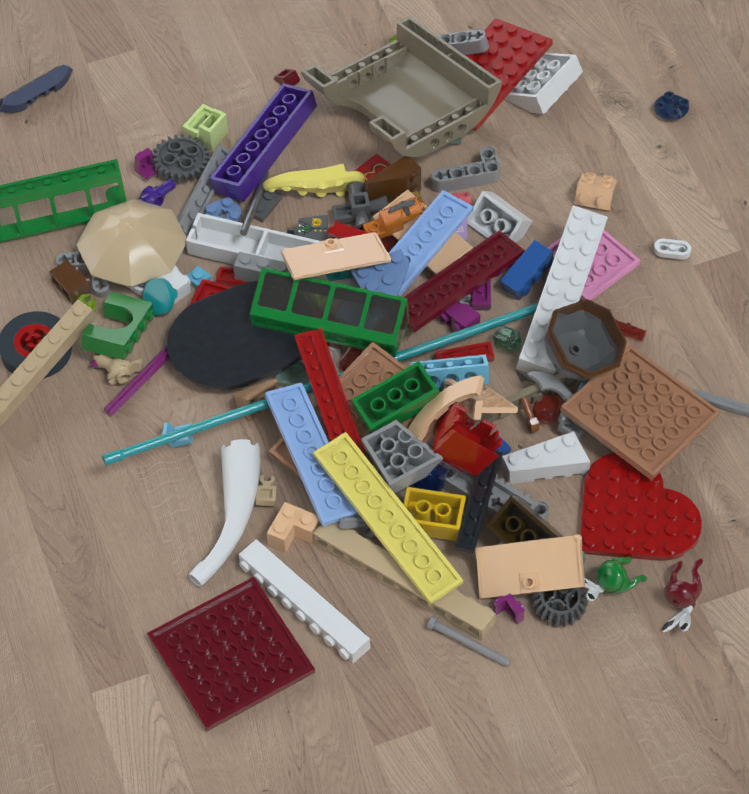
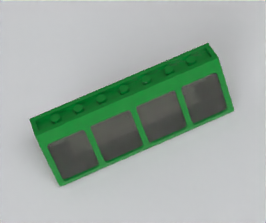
(343, 312)

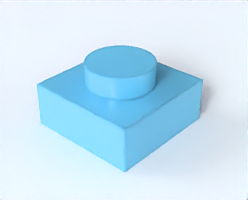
(197, 275)

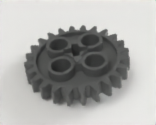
(180, 158)

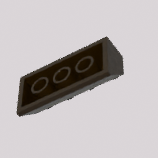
(520, 523)

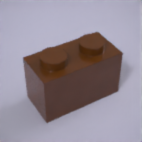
(70, 281)

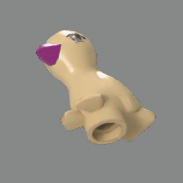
(119, 370)

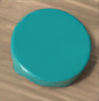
(161, 294)

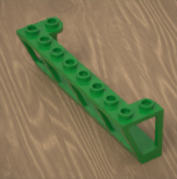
(58, 184)

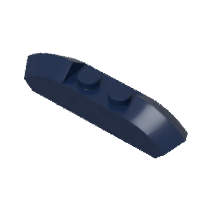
(17, 100)

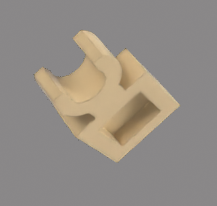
(266, 492)

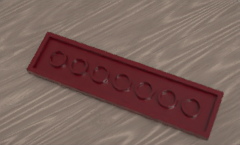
(460, 279)

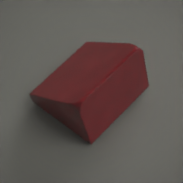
(287, 76)

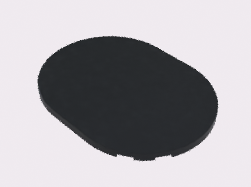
(221, 348)

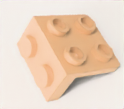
(595, 191)

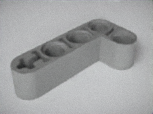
(467, 41)
(468, 175)

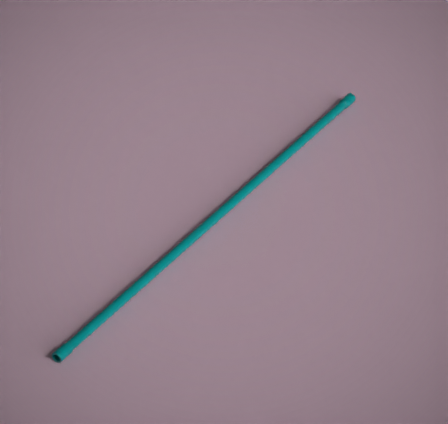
(120, 454)

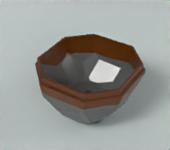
(593, 336)

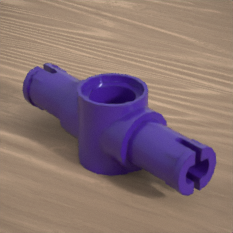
(157, 194)

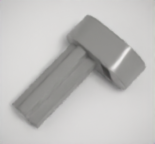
(356, 522)

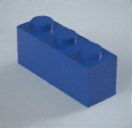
(527, 270)

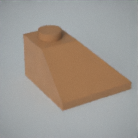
(254, 394)

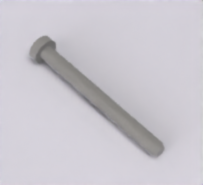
(434, 624)

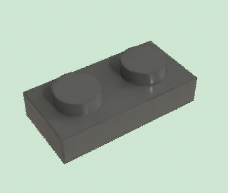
(266, 205)

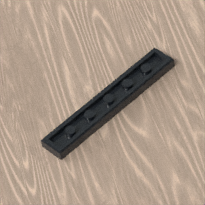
(477, 507)

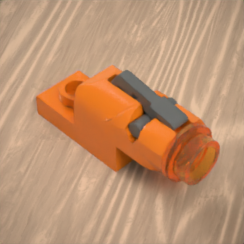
(392, 218)

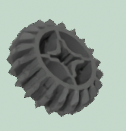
(558, 609)

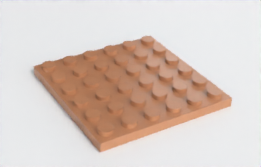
(640, 412)

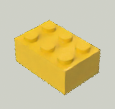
(436, 511)

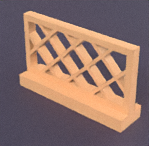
(487, 402)

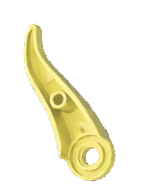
(317, 181)

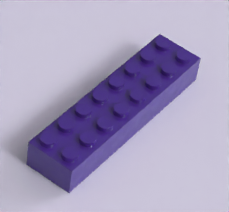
(263, 142)

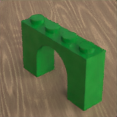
(119, 342)

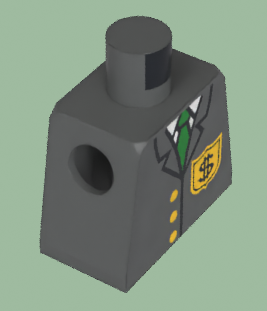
(312, 228)

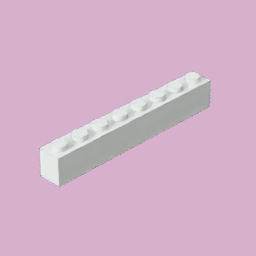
(304, 601)

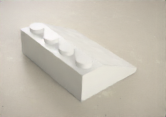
(545, 82)

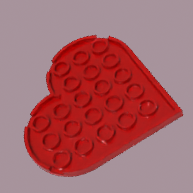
(635, 515)

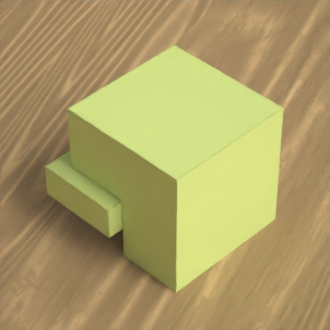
(207, 126)

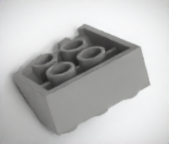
(399, 456)

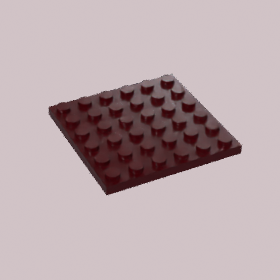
(230, 653)

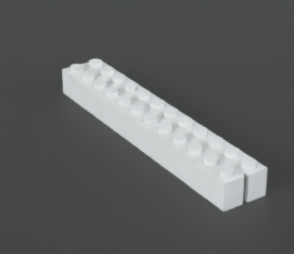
(222, 242)

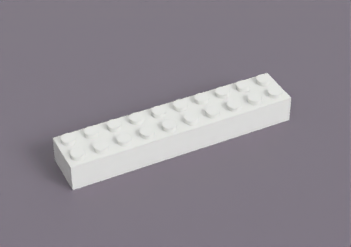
(563, 283)

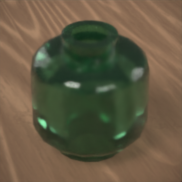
(507, 339)

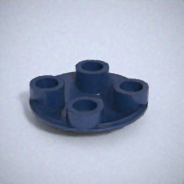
(671, 106)

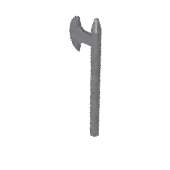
(254, 204)

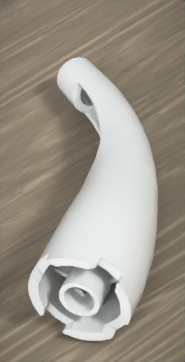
(240, 485)

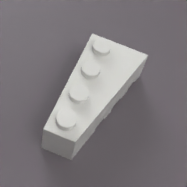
(546, 460)

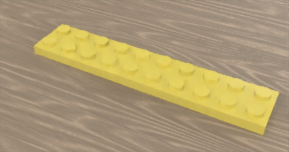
(388, 518)

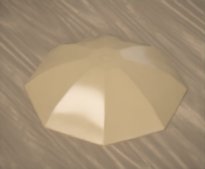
(131, 242)

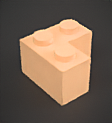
(292, 523)

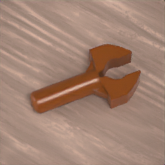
(532, 423)

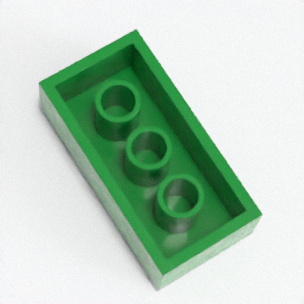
(395, 398)

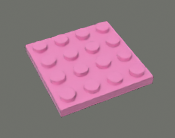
(608, 266)

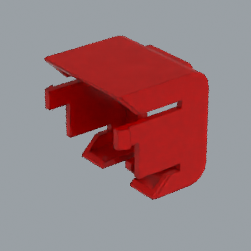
(462, 446)

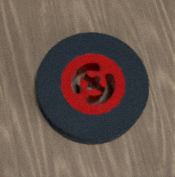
(29, 330)

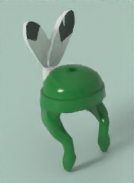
(612, 579)

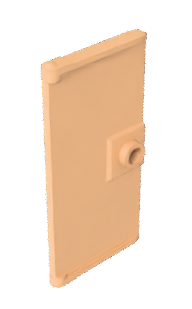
(450, 252)
(335, 255)
(530, 567)

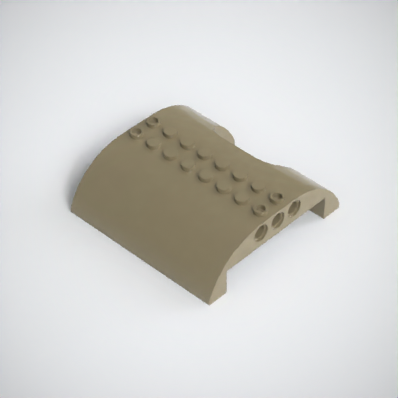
(412, 90)

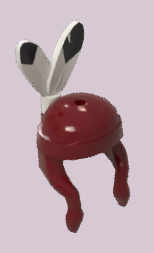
(682, 596)

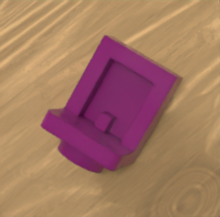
(144, 165)
(513, 607)

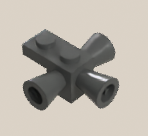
(359, 206)

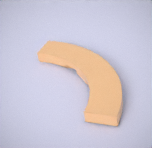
(435, 408)

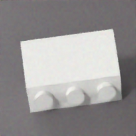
(495, 214)

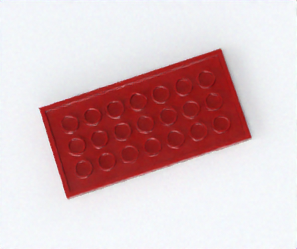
(509, 56)

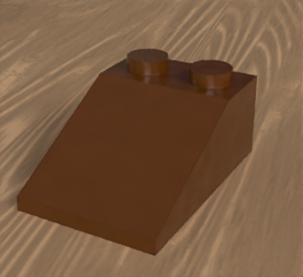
(395, 180)

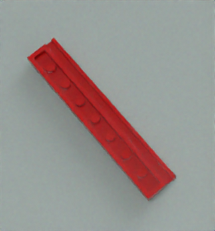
(327, 386)

